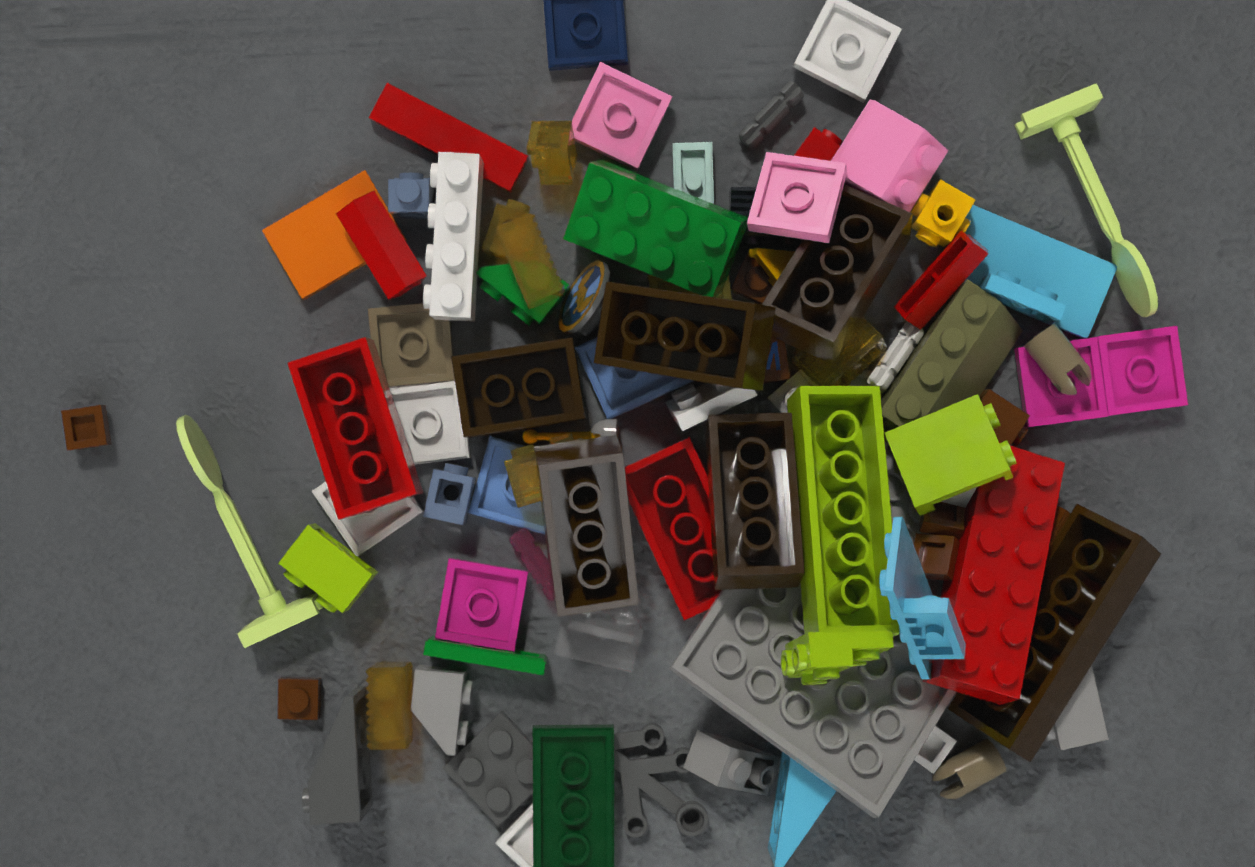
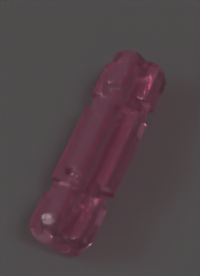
(533, 559)

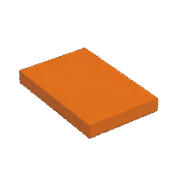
(315, 243)

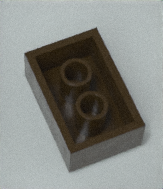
(518, 388)

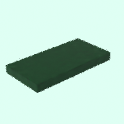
(573, 795)

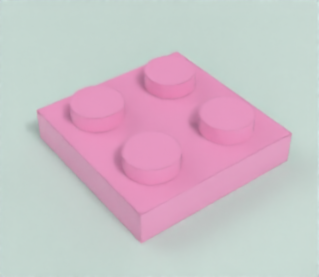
(619, 116)
(797, 197)

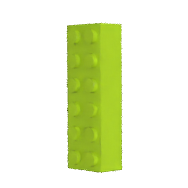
(842, 506)

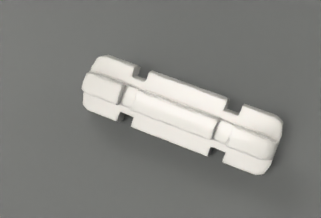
(895, 356)

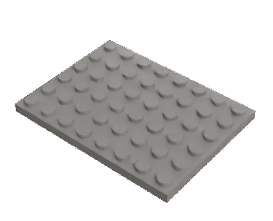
(848, 732)

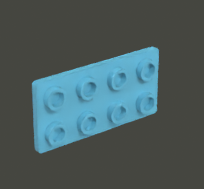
(1039, 273)
(923, 619)

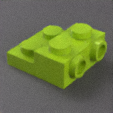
(824, 654)

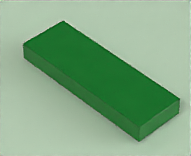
(517, 660)

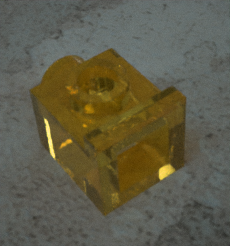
(553, 151)
(501, 215)

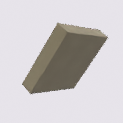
(412, 344)

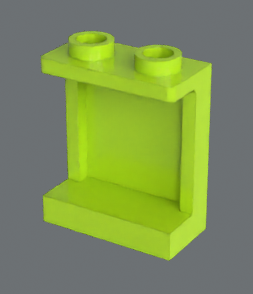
(950, 452)

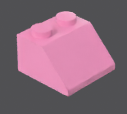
(889, 156)

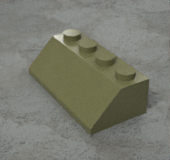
(952, 357)

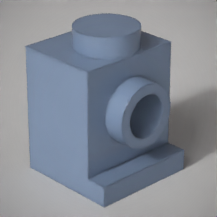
(410, 196)
(437, 503)

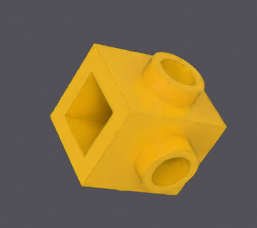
(951, 205)

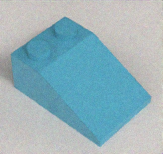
(797, 805)

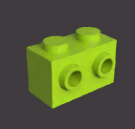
(327, 569)

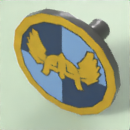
(584, 300)

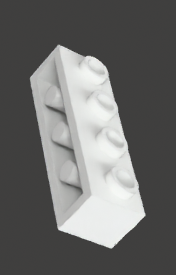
(456, 236)

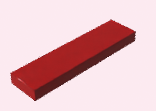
(444, 133)

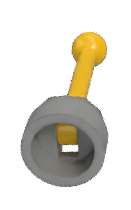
(600, 429)

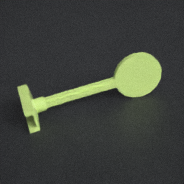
(1060, 114)
(277, 613)

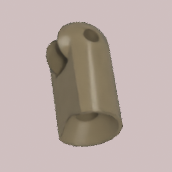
(1057, 358)
(973, 766)

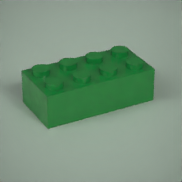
(655, 228)

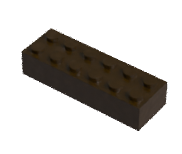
(1083, 595)

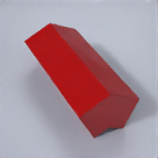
(381, 245)
(941, 279)

